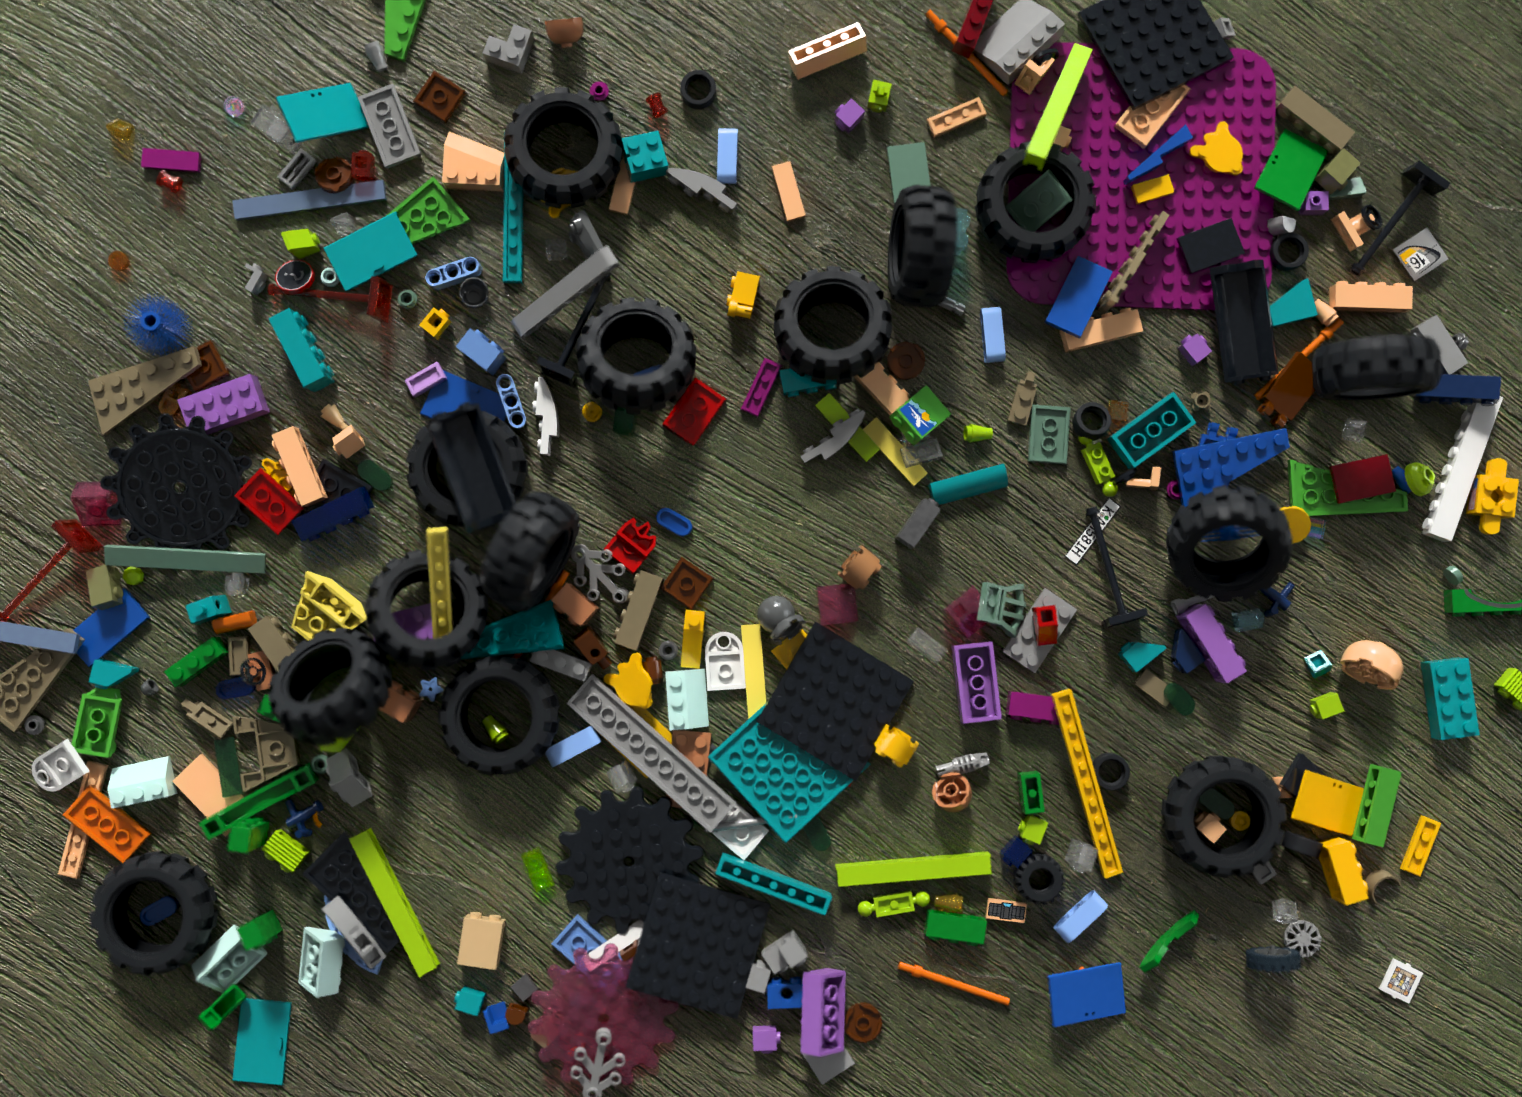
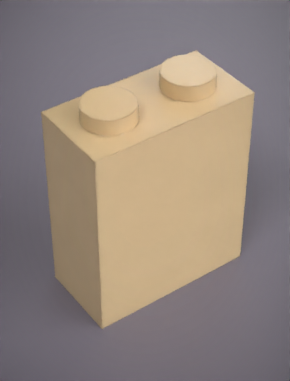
(481, 941)

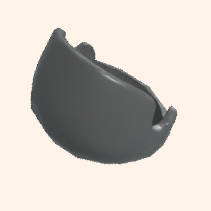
(473, 292)

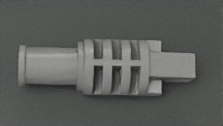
(964, 764)

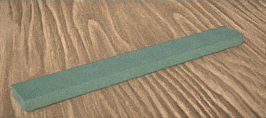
(185, 559)

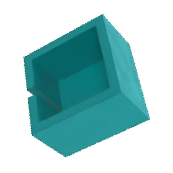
(646, 156)

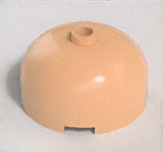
(1373, 664)

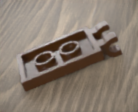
(1289, 391)

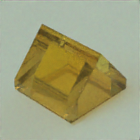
(120, 129)

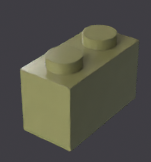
(1337, 171)
(104, 587)

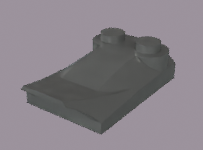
(584, 235)

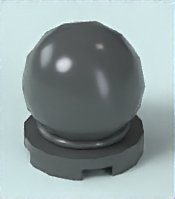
(779, 618)

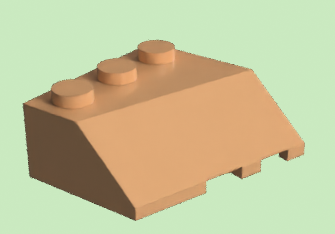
(471, 165)

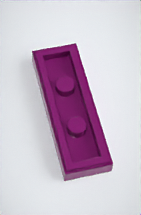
(171, 160)
(761, 387)

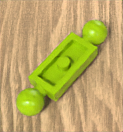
(1099, 466)
(893, 903)

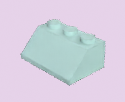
(687, 699)
(141, 782)
(321, 961)
(226, 962)

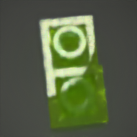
(538, 869)

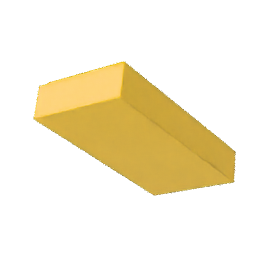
(1152, 189)

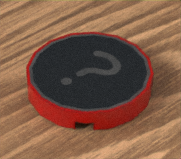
(295, 277)

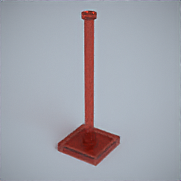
(378, 298)
(76, 538)

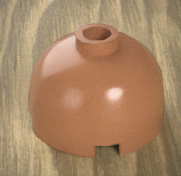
(564, 31)
(952, 792)

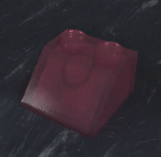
(92, 504)
(837, 604)

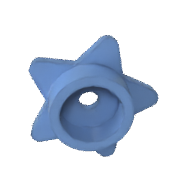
(436, 689)

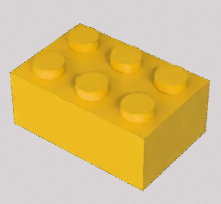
(1342, 871)

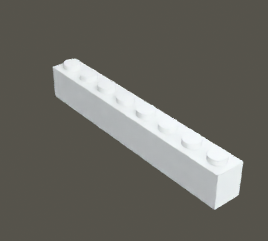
(1460, 471)

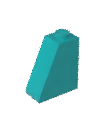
(1294, 305)

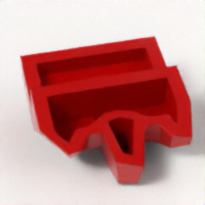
(632, 545)

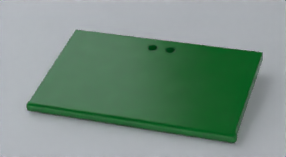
(1293, 171)

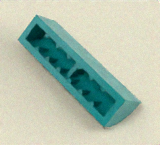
(969, 484)

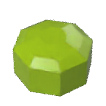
(133, 575)

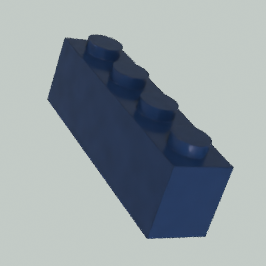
(1464, 389)

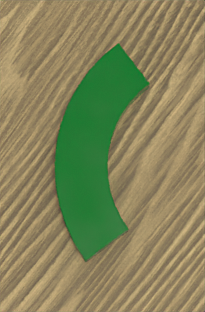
(1160, 947)

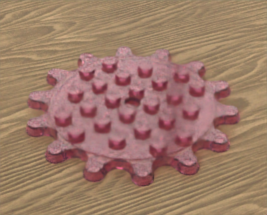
(581, 997)

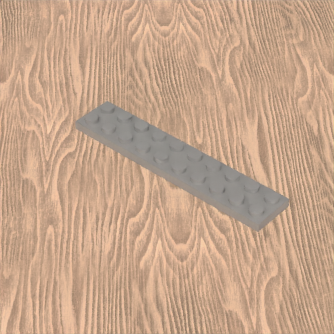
(651, 753)

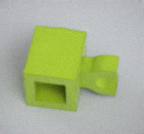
(879, 96)

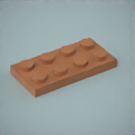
(695, 747)

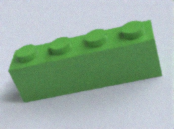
(1376, 805)

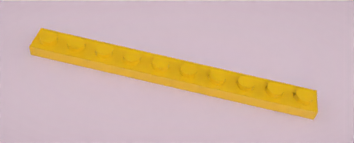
(1087, 783)

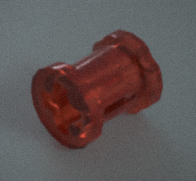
(656, 105)
(169, 181)

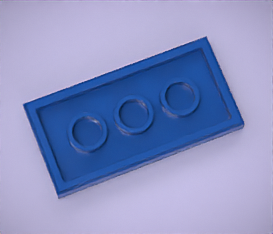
(1078, 297)
(109, 627)

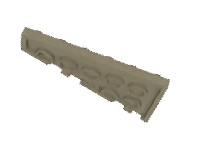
(1129, 267)
(135, 387)
(28, 682)

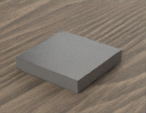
(830, 1065)

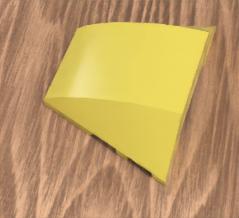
(325, 607)

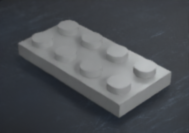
(389, 126)
(1024, 646)

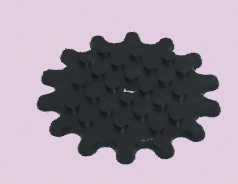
(149, 478)
(618, 832)

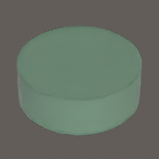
(1453, 575)

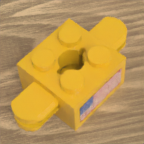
(1484, 495)

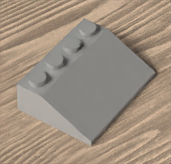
(1018, 38)

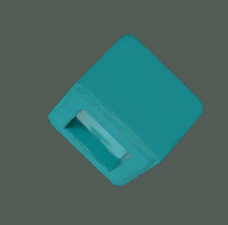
(1318, 663)

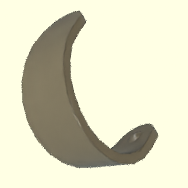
(1375, 878)

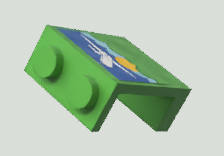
(919, 415)

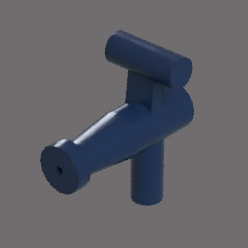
(1279, 599)
(298, 818)

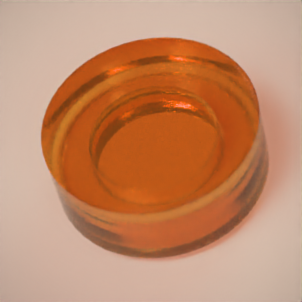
(118, 260)

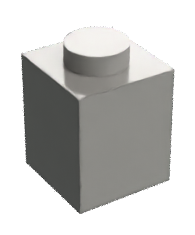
(758, 976)

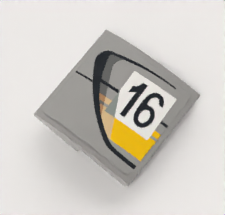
(1420, 254)

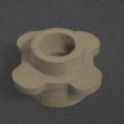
(1205, 397)

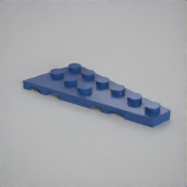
(1223, 461)

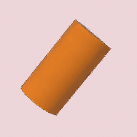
(234, 622)

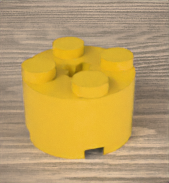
(895, 745)

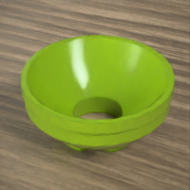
(1419, 478)

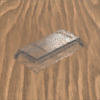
(927, 646)

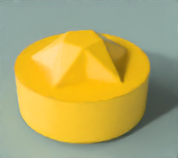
(591, 411)
(1240, 820)

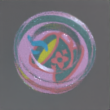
(234, 106)

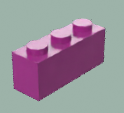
(1031, 706)

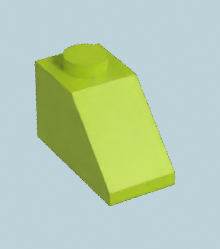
(301, 242)

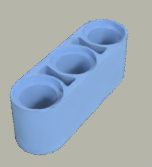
(727, 156)
(444, 273)
(992, 334)
(508, 392)
(572, 746)
(1080, 916)

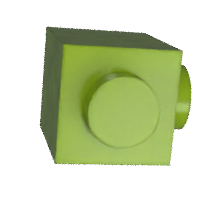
(1326, 705)
(1032, 829)

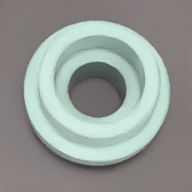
(325, 274)

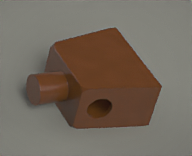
(588, 640)

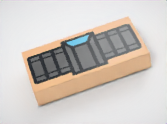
(1006, 910)

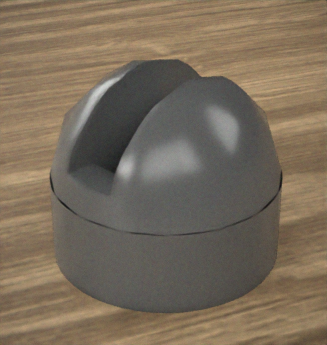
(149, 687)

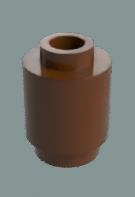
(654, 669)

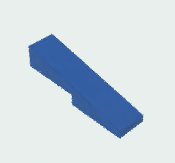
(1153, 162)

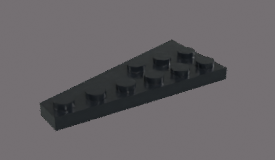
(342, 875)

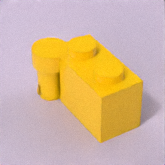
(743, 295)

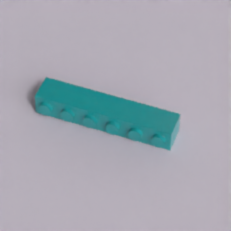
(773, 883)

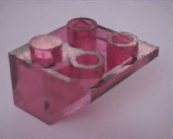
(964, 612)

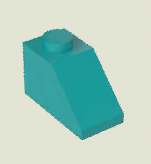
(1138, 654)
(110, 673)

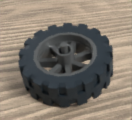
(1273, 959)

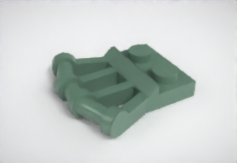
(992, 606)

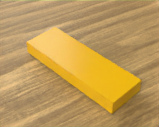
(1420, 845)

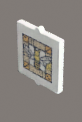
(1400, 980)

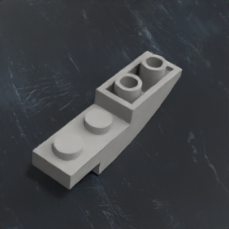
(697, 183)
(842, 434)
(354, 932)

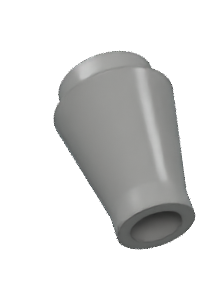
(376, 55)

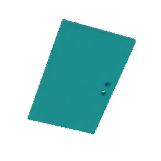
(324, 115)
(368, 249)
(259, 1046)

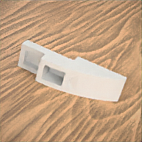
(546, 408)

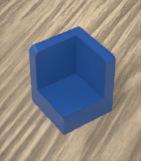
(496, 1017)

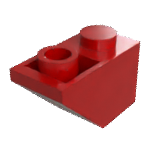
(1045, 624)

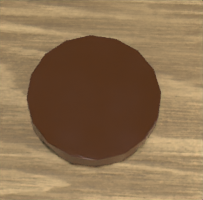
(333, 175)
(906, 360)
(862, 1022)

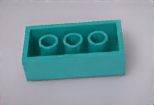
(302, 350)
(1151, 430)
(1449, 698)

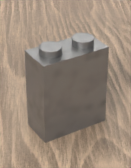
(918, 523)

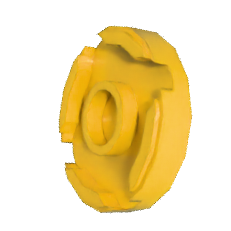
(1298, 522)

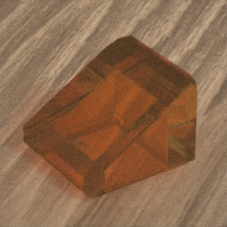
(1118, 410)

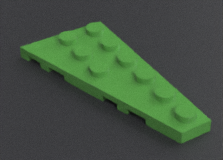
(400, 26)
(429, 212)
(1314, 492)

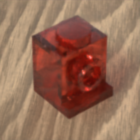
(358, 160)

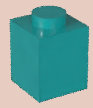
(469, 1000)

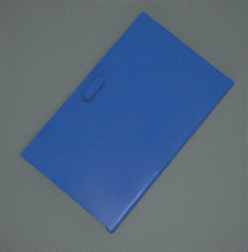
(457, 391)
(1086, 991)

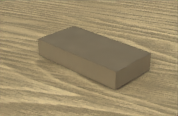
(238, 652)
(1152, 686)

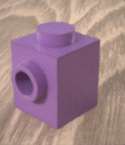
(848, 115)
(1315, 203)
(1194, 348)
(765, 1038)

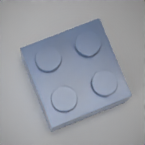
(485, 354)

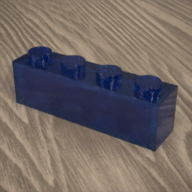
(332, 514)

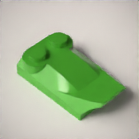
(97, 722)

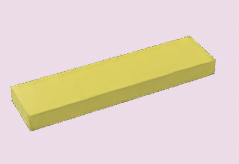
(891, 449)

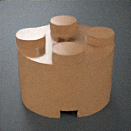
(859, 568)

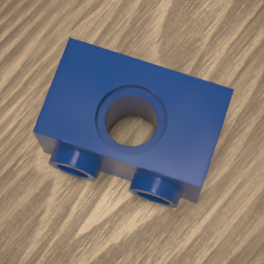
(777, 1000)

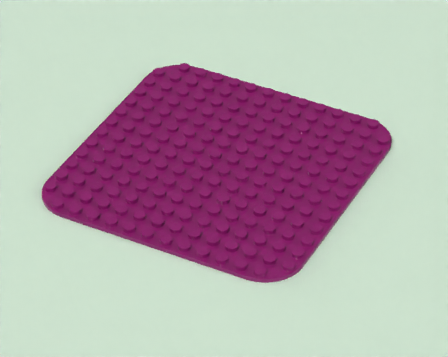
(1234, 93)

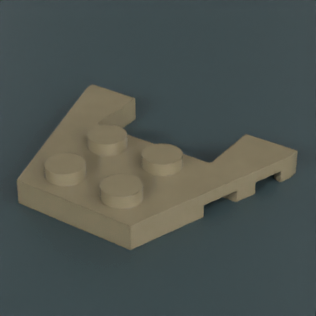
(275, 750)

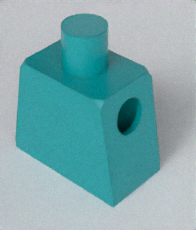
(206, 609)

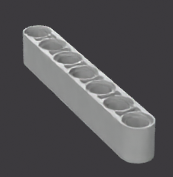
(565, 292)

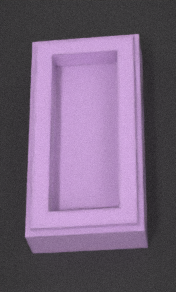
(425, 379)

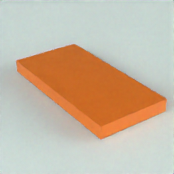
(106, 826)

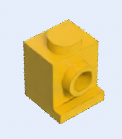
(430, 320)

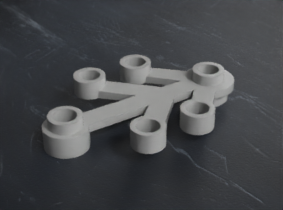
(597, 572)
(597, 1068)

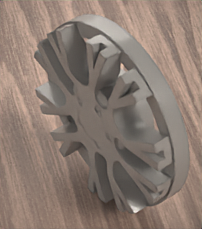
(1303, 938)

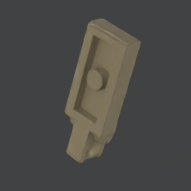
(1023, 400)
(207, 718)

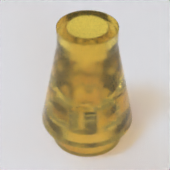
(949, 902)

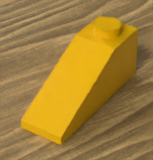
(692, 639)

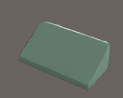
(1354, 188)

